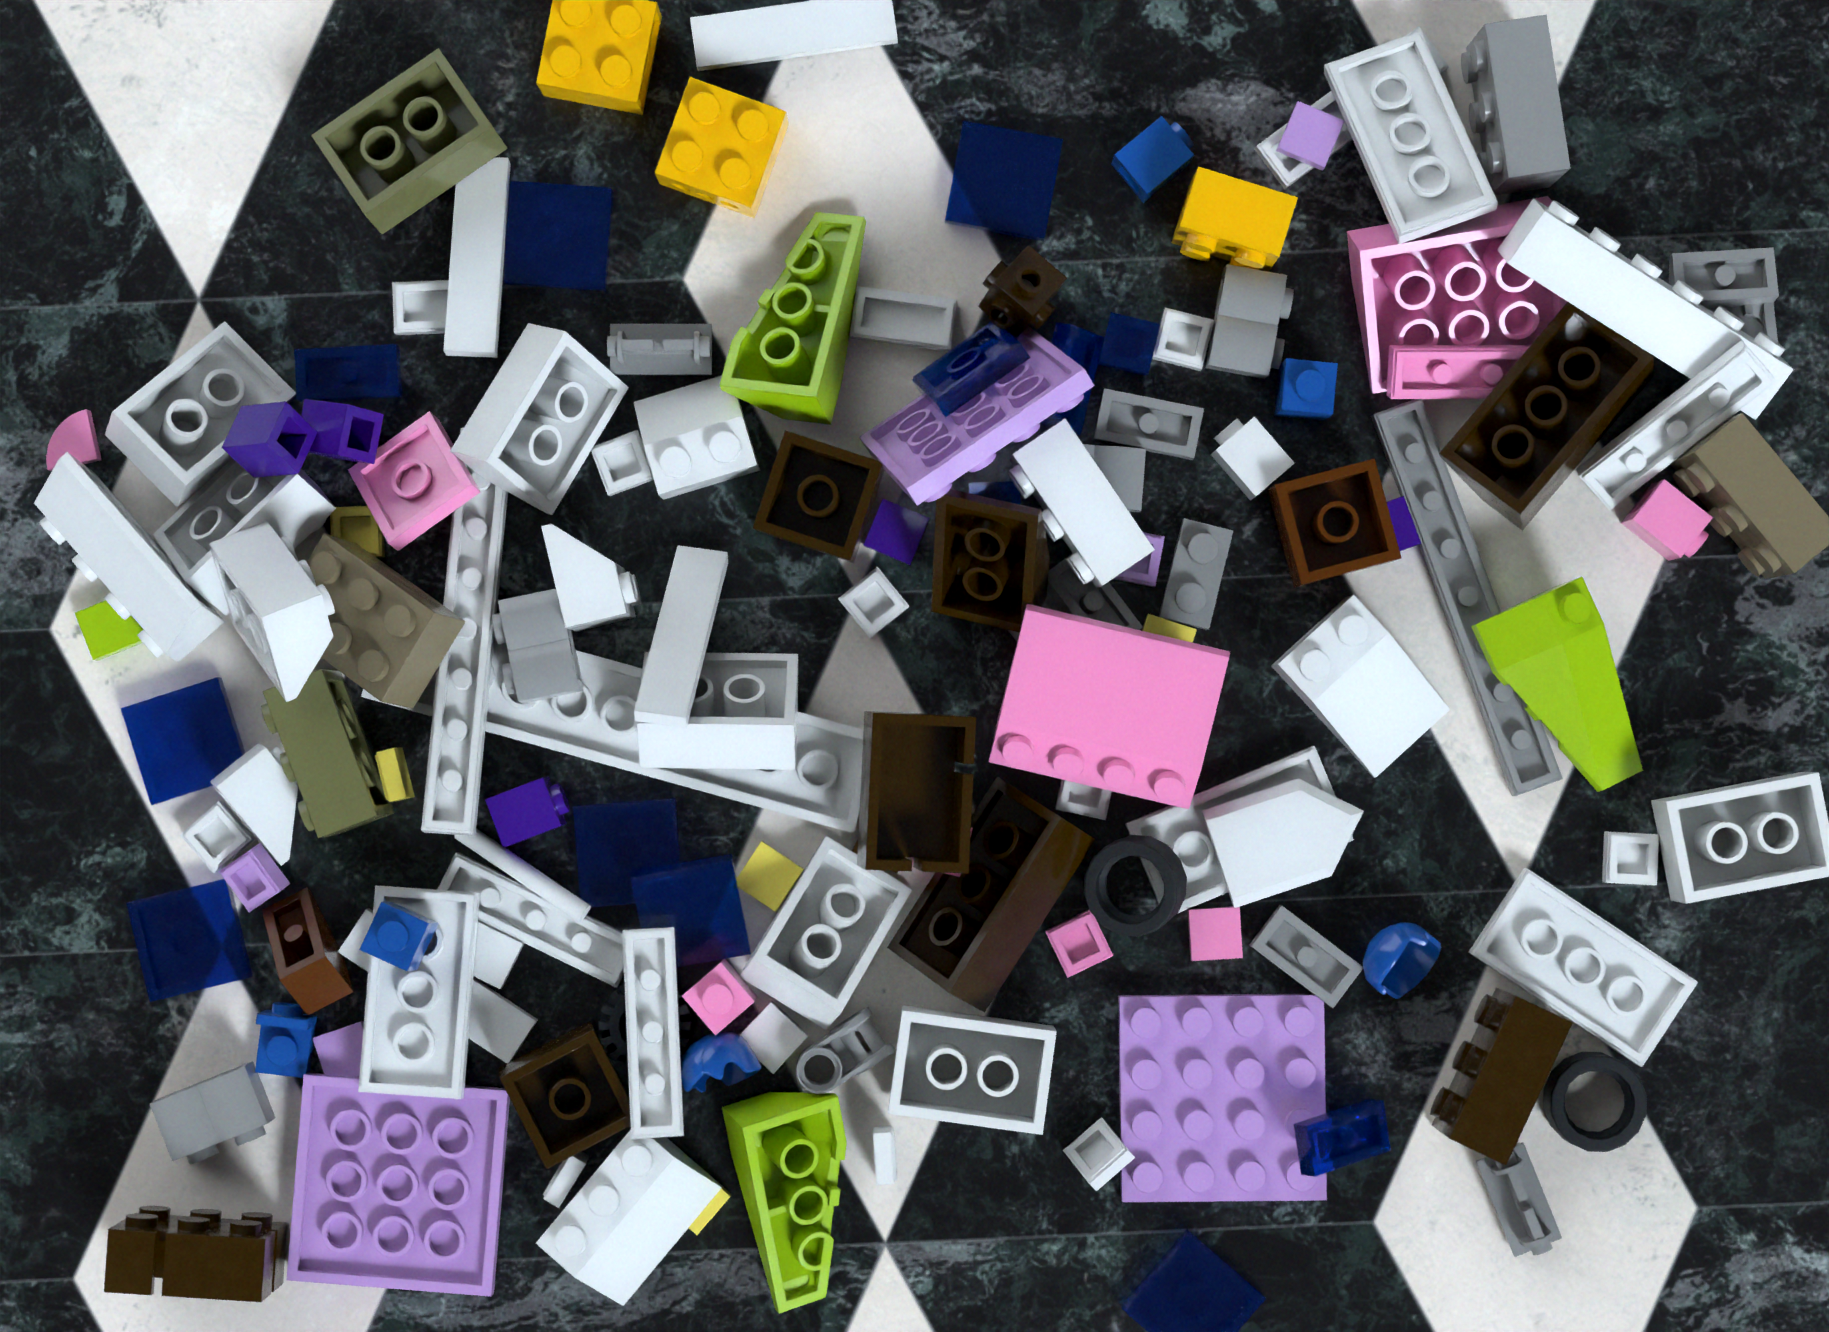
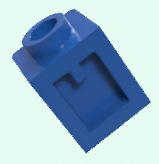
(285, 1040)

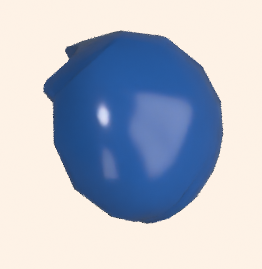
(1399, 958)
(718, 1056)

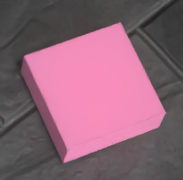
(1214, 933)
(1079, 943)

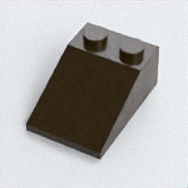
(988, 559)

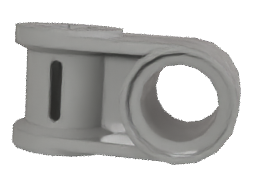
(845, 1052)

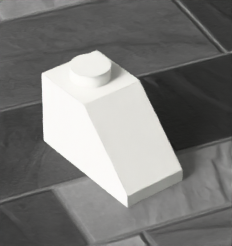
(261, 798)

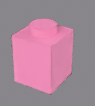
(1668, 521)
(720, 996)

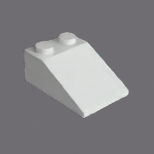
(185, 413)
(1361, 685)
(825, 934)

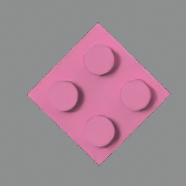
(414, 481)

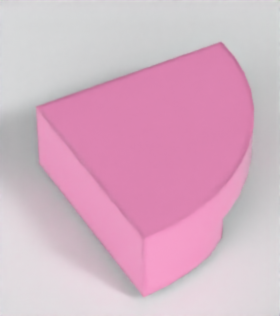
(76, 437)

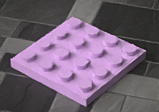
(932, 451)
(1217, 1094)
(398, 1188)

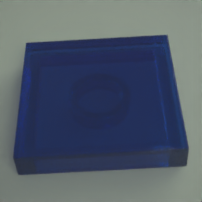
(1003, 181)
(558, 236)
(970, 368)
(183, 739)
(622, 840)
(701, 905)
(189, 939)
(1192, 1292)

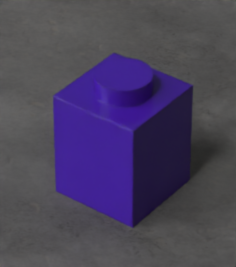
(343, 430)
(269, 439)
(528, 810)

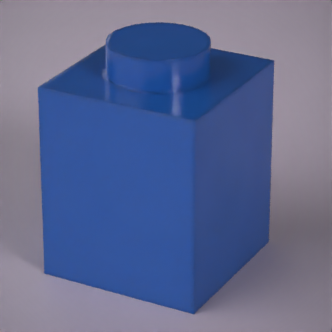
(1154, 158)
(1306, 389)
(399, 936)

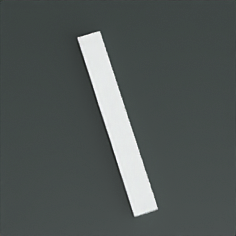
(465, 671)

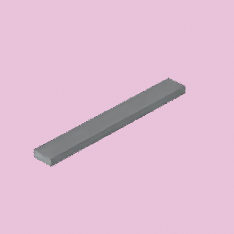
(1462, 589)

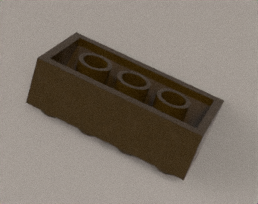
(1547, 413)
(978, 925)

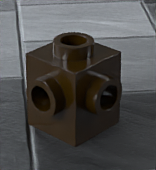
(1021, 292)

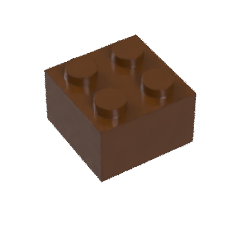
(1334, 523)

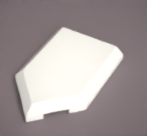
(1279, 839)

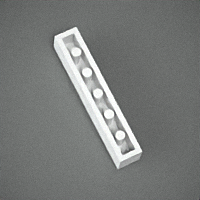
(1631, 296)

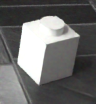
(1250, 456)

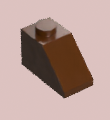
(306, 952)

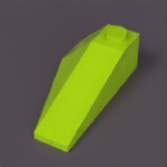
(799, 336)
(1564, 670)
(788, 1173)

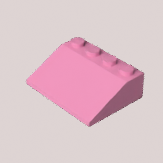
(1444, 289)
(1108, 706)

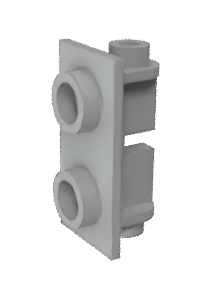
(660, 349)
(1520, 1203)

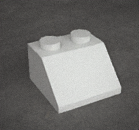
(695, 438)
(588, 584)

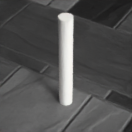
(526, 874)

